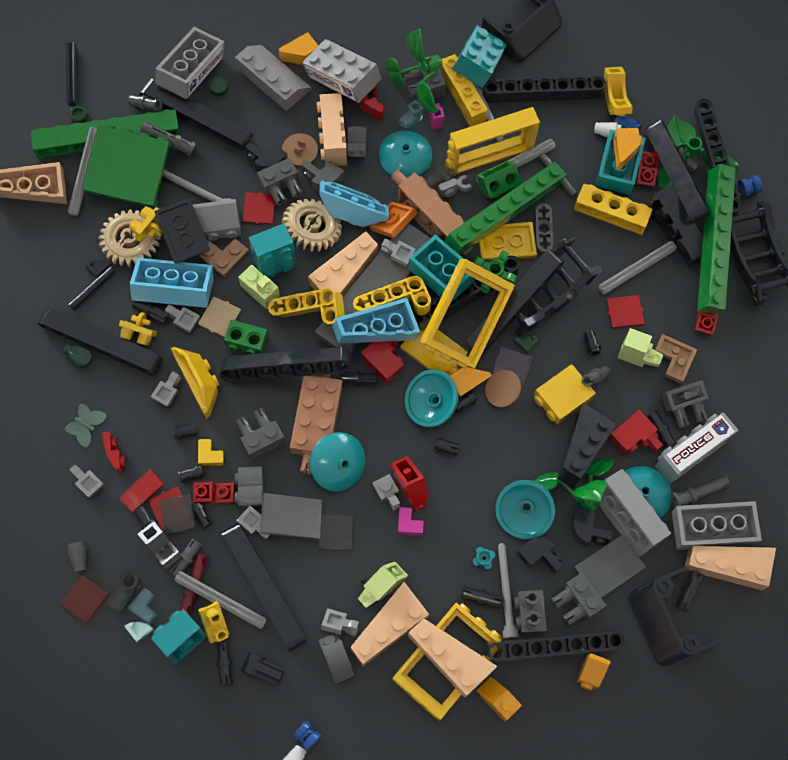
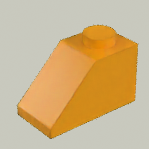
(298, 49)
(626, 145)
(467, 378)
(592, 672)
(499, 698)

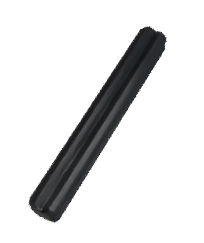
(71, 74)

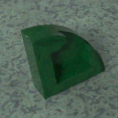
(526, 342)

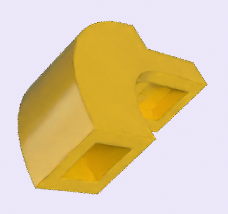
(616, 92)

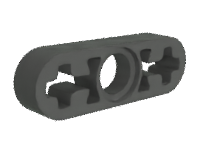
(539, 236)

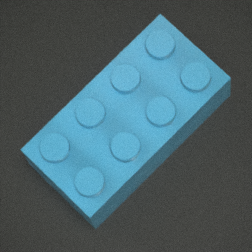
(171, 283)

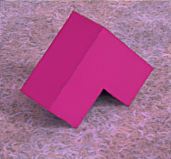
(437, 119)
(406, 525)

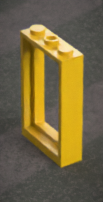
(522, 120)
(505, 289)
(419, 694)

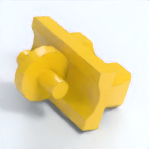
(148, 227)
(145, 333)
(214, 622)

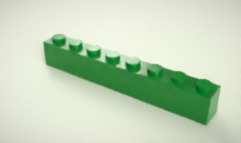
(72, 138)
(505, 208)
(716, 240)

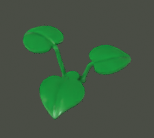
(428, 64)
(685, 135)
(588, 494)

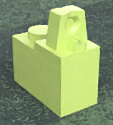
(258, 286)
(638, 349)
(382, 583)

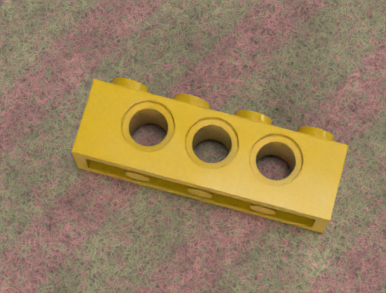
(464, 93)
(613, 216)

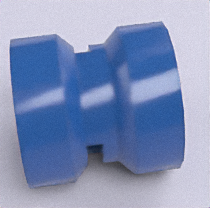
(749, 186)
(303, 731)

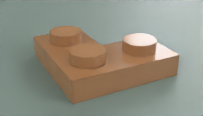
(225, 260)
(680, 356)

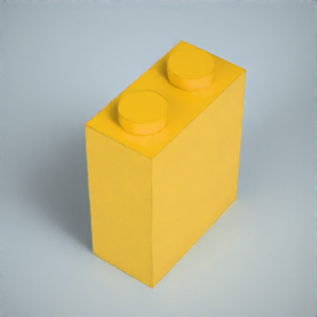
(563, 394)

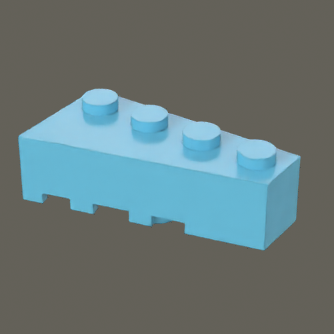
(378, 324)

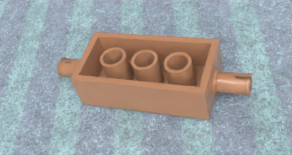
(433, 214)
(315, 415)

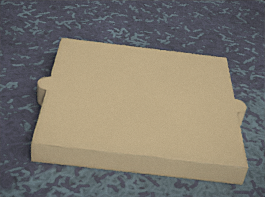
(218, 316)

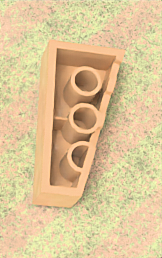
(333, 129)
(34, 183)
(346, 266)
(733, 564)
(390, 624)
(453, 659)

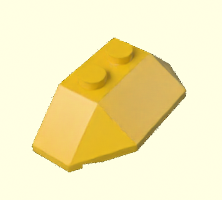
(198, 378)

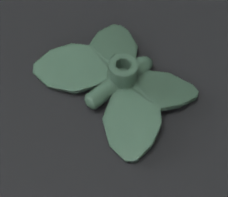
(83, 423)

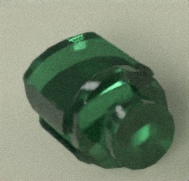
(78, 355)

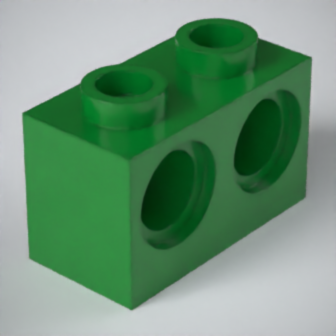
(498, 175)
(248, 333)

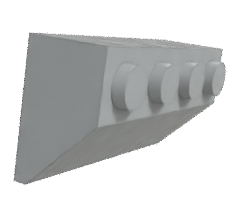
(271, 76)
(219, 219)
(632, 514)

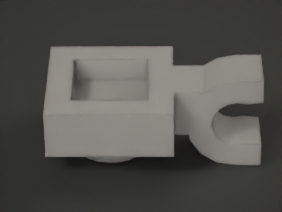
(450, 187)
(400, 252)
(184, 319)
(166, 392)
(88, 482)
(387, 490)
(251, 521)
(336, 622)

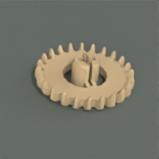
(309, 233)
(134, 248)

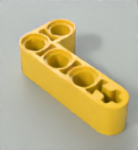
(403, 287)
(305, 304)

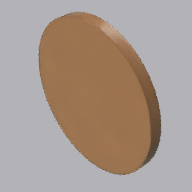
(300, 148)
(503, 388)

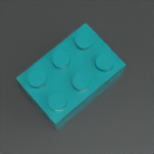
(479, 56)
(613, 179)
(273, 251)
(435, 266)
(178, 636)

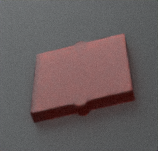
(84, 599)

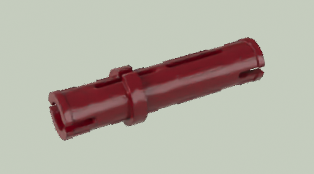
(196, 573)

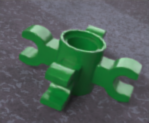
(497, 265)

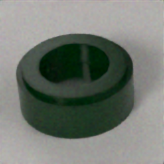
(218, 86)
(78, 114)

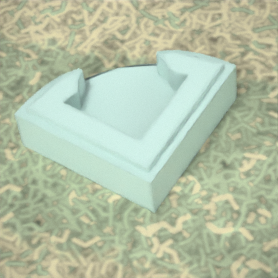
(138, 630)

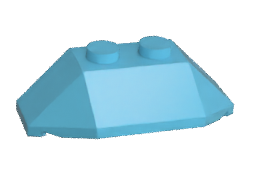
(352, 205)

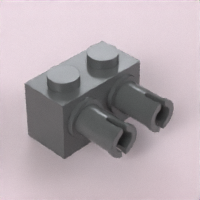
(435, 82)
(280, 177)
(690, 394)
(263, 439)
(583, 596)
(531, 612)

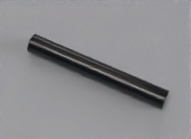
(91, 288)

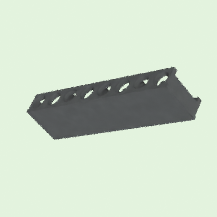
(378, 274)

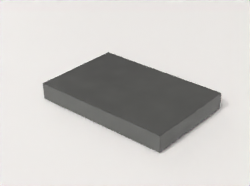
(291, 516)
(611, 566)

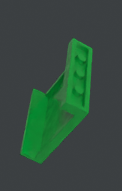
(126, 166)

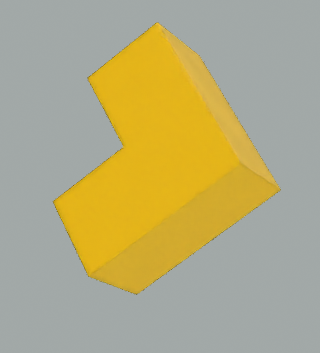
(206, 456)

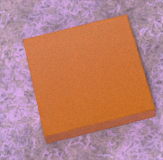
(398, 218)

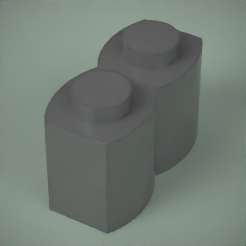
(250, 487)

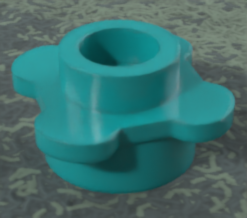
(484, 552)

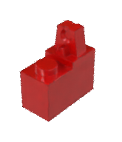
(382, 361)
(635, 433)
(410, 482)

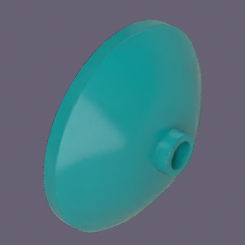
(412, 161)
(422, 396)
(328, 458)
(657, 486)
(520, 521)

